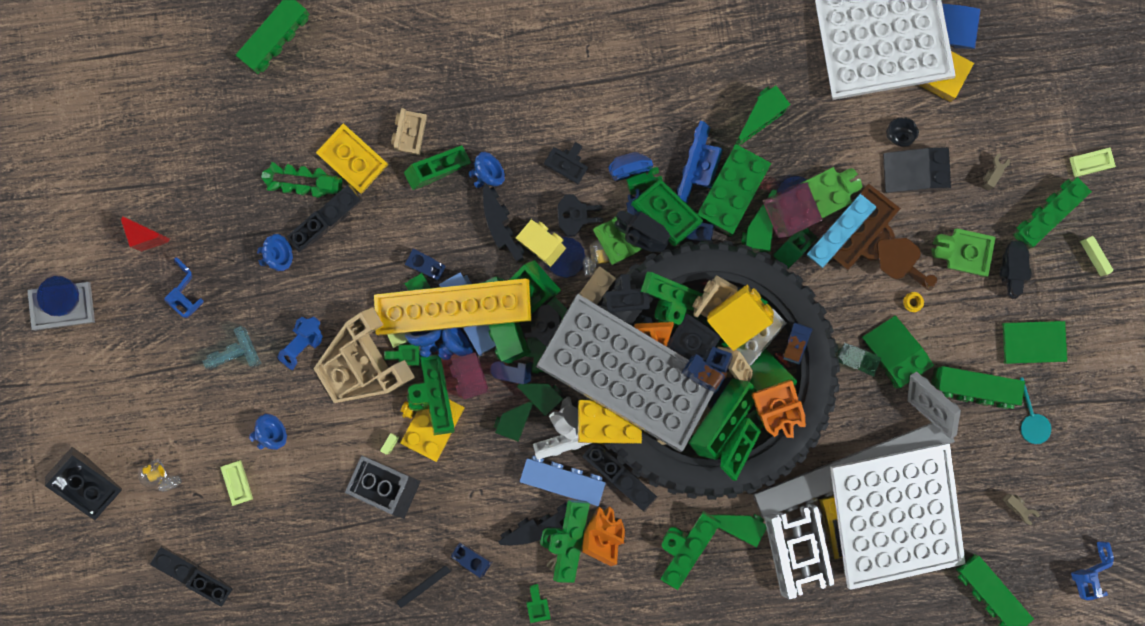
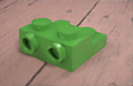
(614, 242)

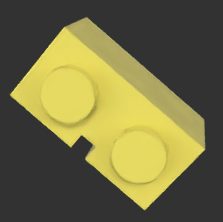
(541, 242)

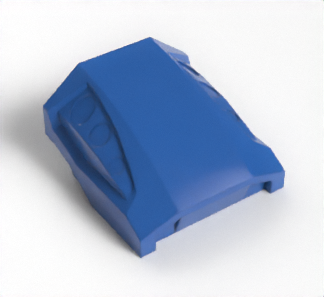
(629, 164)

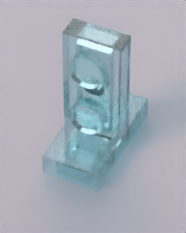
(234, 351)

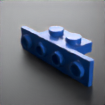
(701, 163)

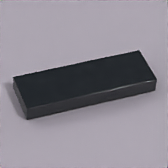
(424, 585)

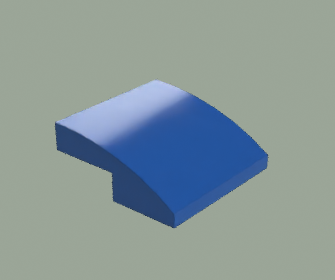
(961, 25)

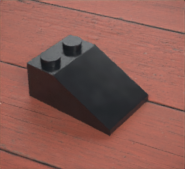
(917, 170)
(82, 483)
(382, 487)

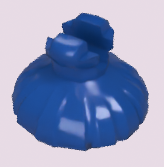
(487, 170)
(276, 253)
(425, 340)
(454, 343)
(269, 432)

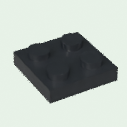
(693, 338)

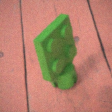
(833, 190)
(965, 251)

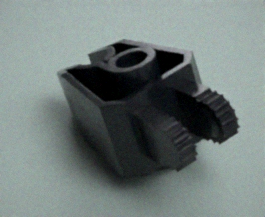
(642, 231)
(1015, 268)

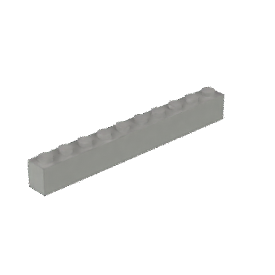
(819, 480)

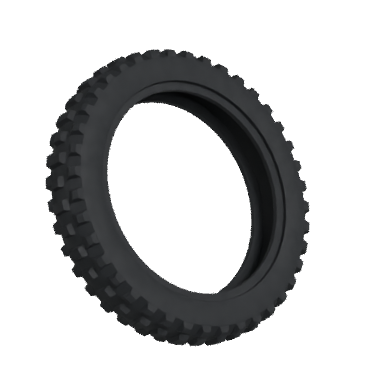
(814, 378)

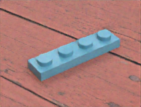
(841, 231)

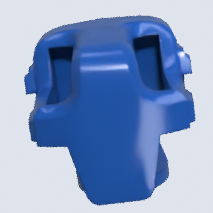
(176, 298)
(307, 334)
(1090, 575)

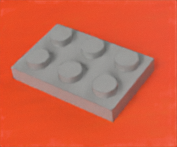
(81, 314)
(933, 405)

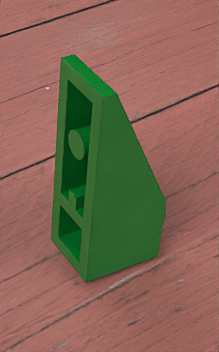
(436, 167)
(759, 232)
(738, 448)
(743, 526)

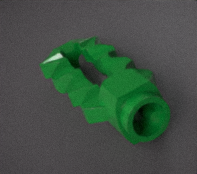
(324, 184)

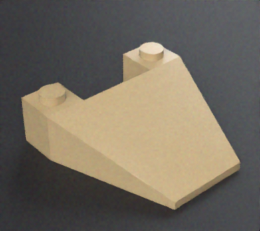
(355, 367)

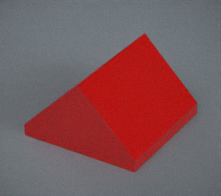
(141, 237)

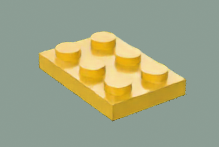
(352, 158)
(601, 425)
(421, 437)

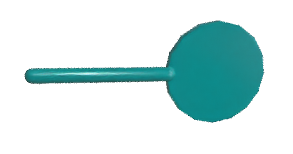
(1034, 427)

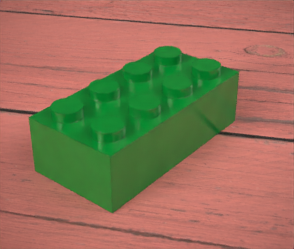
(733, 190)
(978, 386)

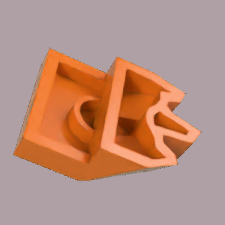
(779, 408)
(603, 536)

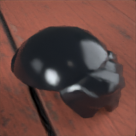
(902, 132)

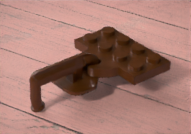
(894, 255)

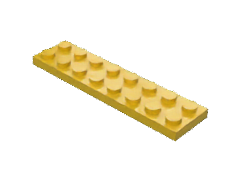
(453, 307)

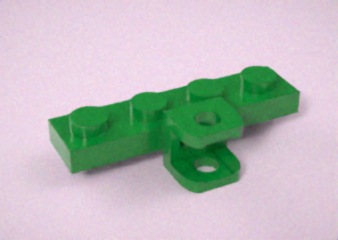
(674, 296)
(433, 395)
(567, 541)
(687, 548)

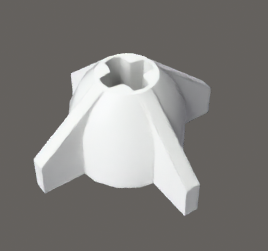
(566, 420)

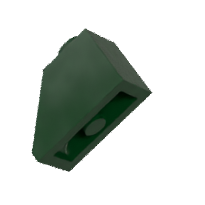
(795, 247)
(542, 396)
(513, 422)

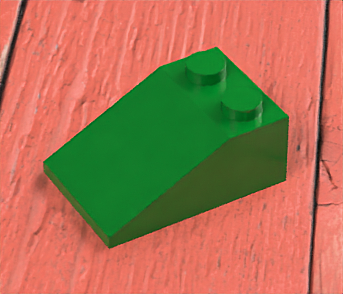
(768, 108)
(540, 284)
(898, 351)

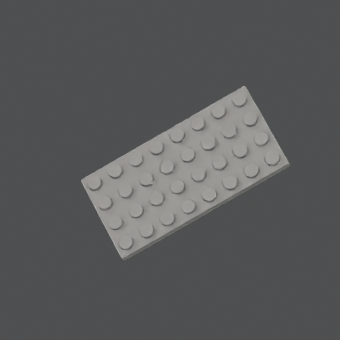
(625, 372)

